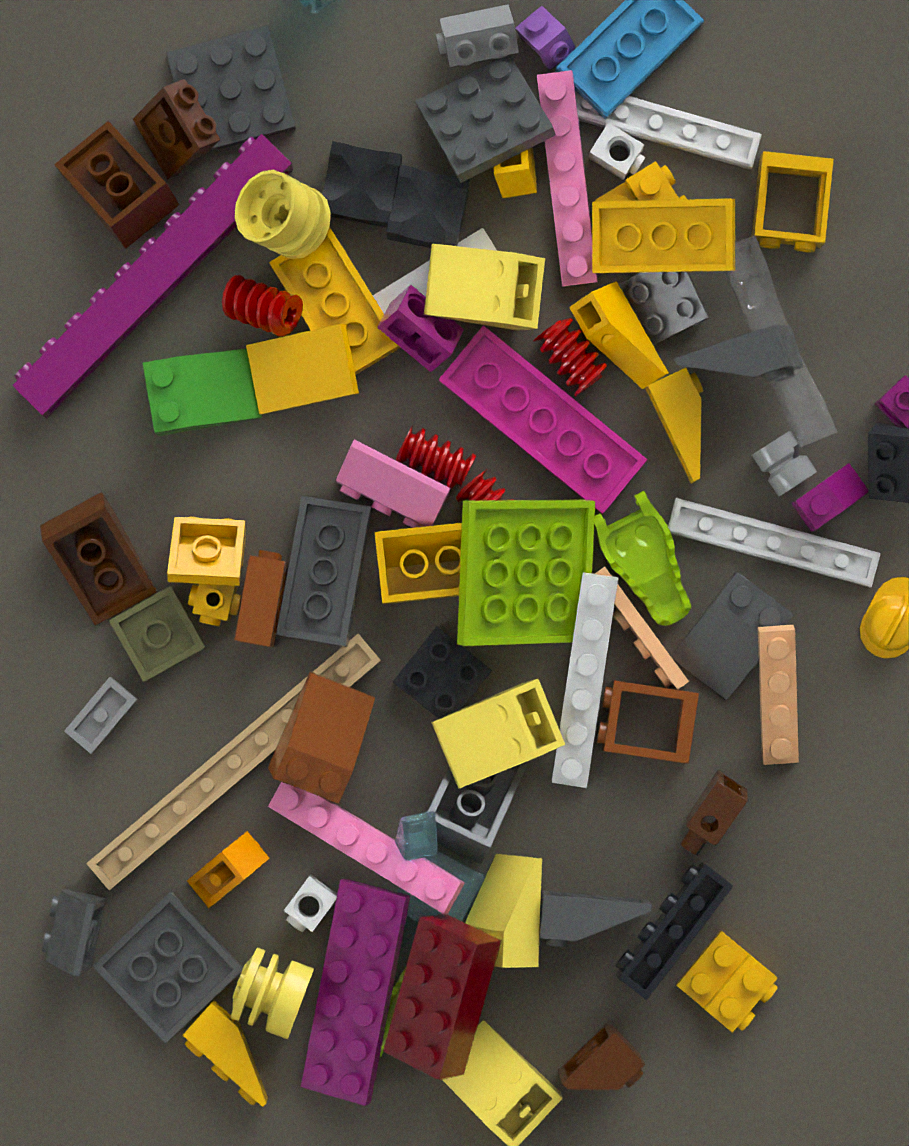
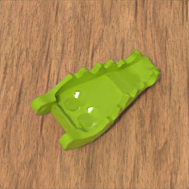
(645, 558)

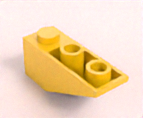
(618, 334)
(226, 1046)

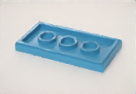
(628, 50)

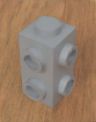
(477, 36)

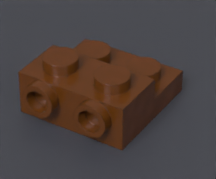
(176, 127)

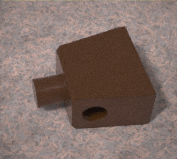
(720, 799)

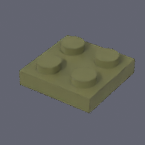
(157, 634)

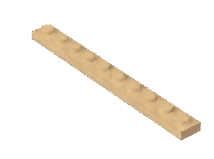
(220, 772)

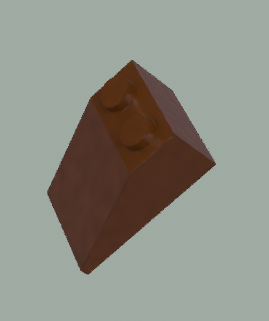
(117, 184)
(97, 558)

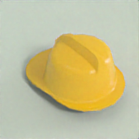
(886, 621)

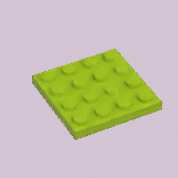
(522, 570)

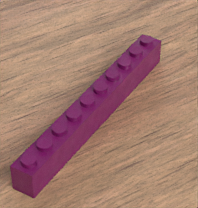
(146, 282)

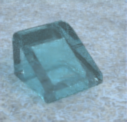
(417, 836)

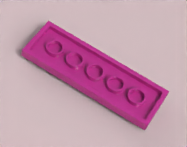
(542, 419)

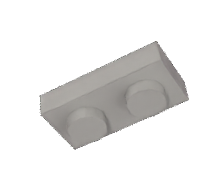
(101, 715)

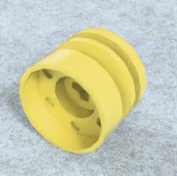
(282, 214)
(271, 992)

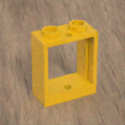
(800, 166)

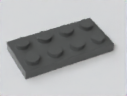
(324, 571)

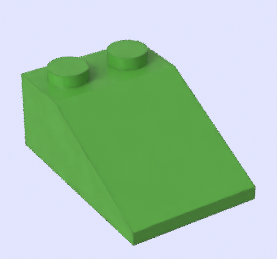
(200, 391)

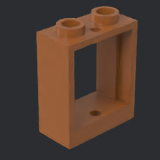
(262, 599)
(684, 729)

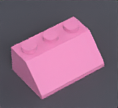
(391, 486)

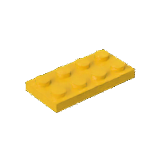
(663, 236)
(336, 295)

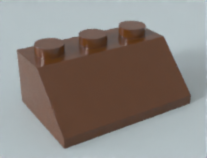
(603, 1063)

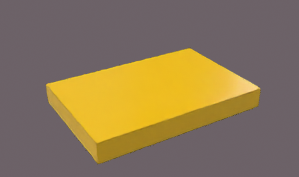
(302, 369)

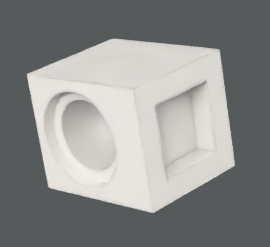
(611, 137)
(318, 890)

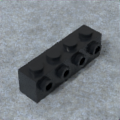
(674, 929)

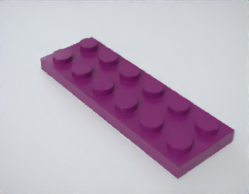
(355, 991)

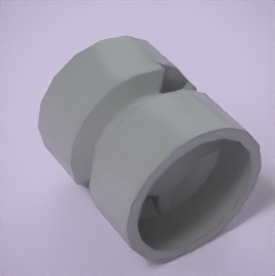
(784, 463)

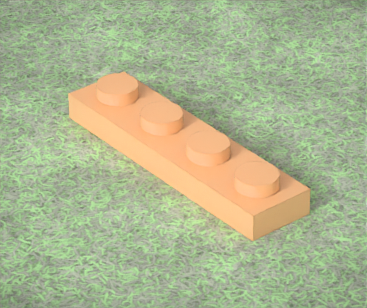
(646, 642)
(778, 694)

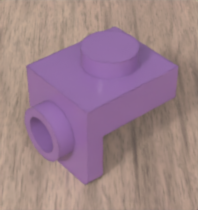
(546, 37)

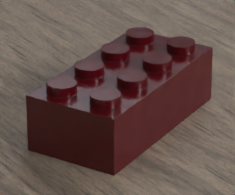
(442, 996)

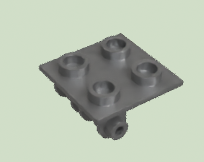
(664, 303)

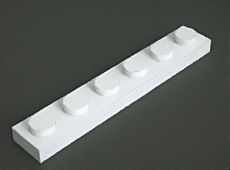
(585, 679)

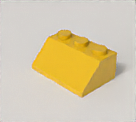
(419, 563)

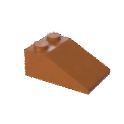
(322, 738)

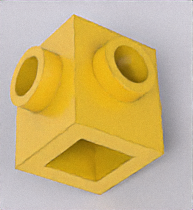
(212, 615)

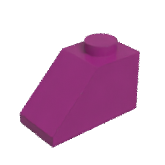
(830, 497)

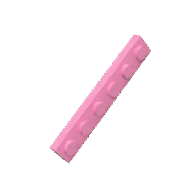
(567, 178)
(367, 846)

